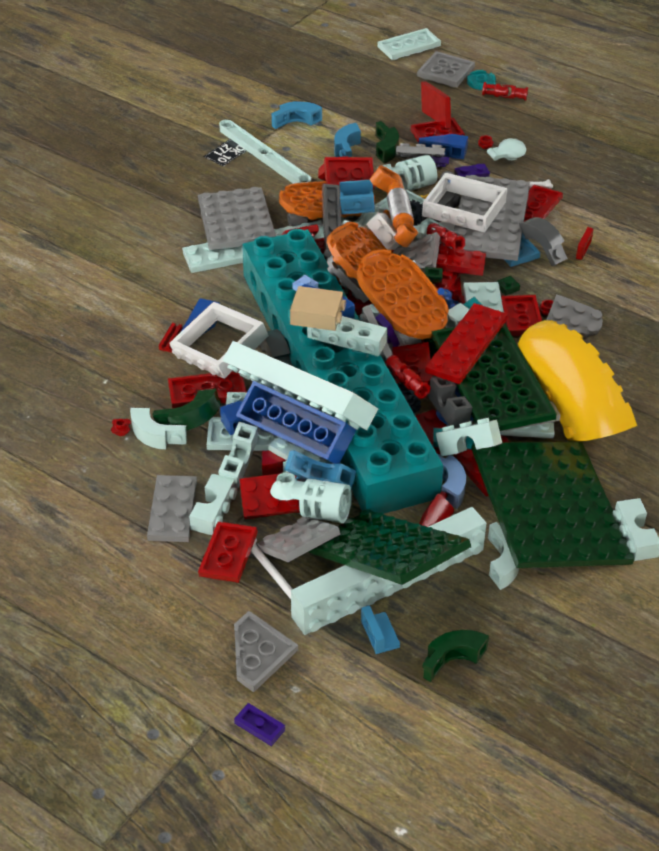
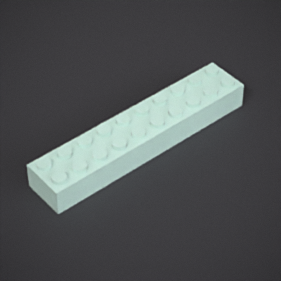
(300, 386)
(349, 589)

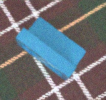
(379, 630)

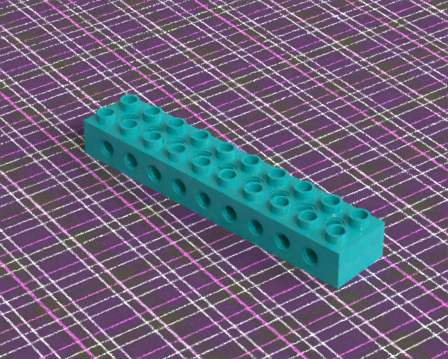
(391, 457)

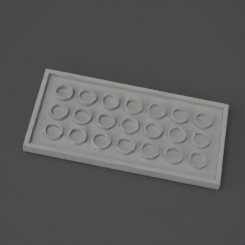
(504, 233)

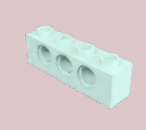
(353, 335)

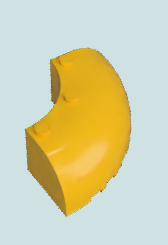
(576, 382)

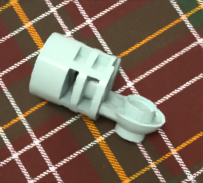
(416, 172)
(317, 498)

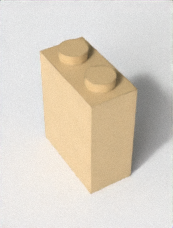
(317, 308)

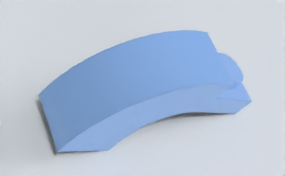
(455, 480)

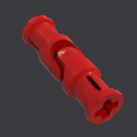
(504, 91)
(447, 237)
(407, 376)

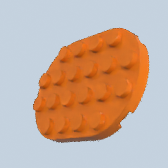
(305, 200)
(350, 245)
(402, 293)

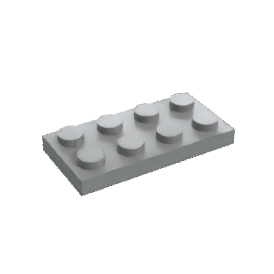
(171, 508)

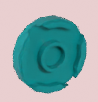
(478, 77)

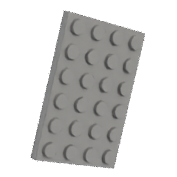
(234, 217)

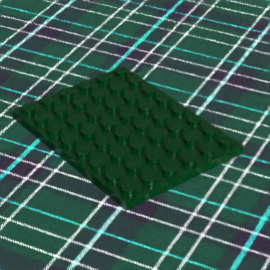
(551, 505)

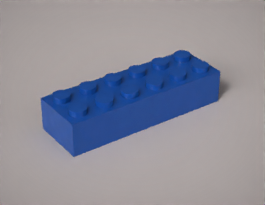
(296, 422)

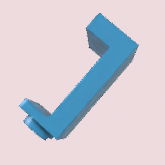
(356, 197)

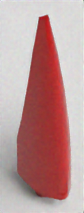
(437, 510)

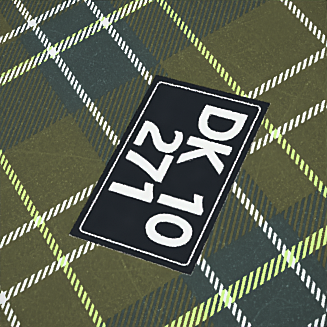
(225, 152)

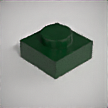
(434, 274)
(508, 285)

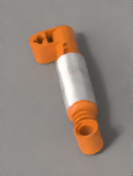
(398, 204)

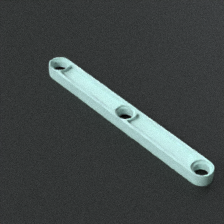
(257, 149)

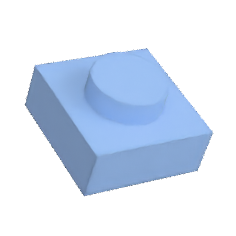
(304, 280)

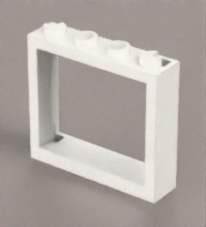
(469, 188)
(254, 336)

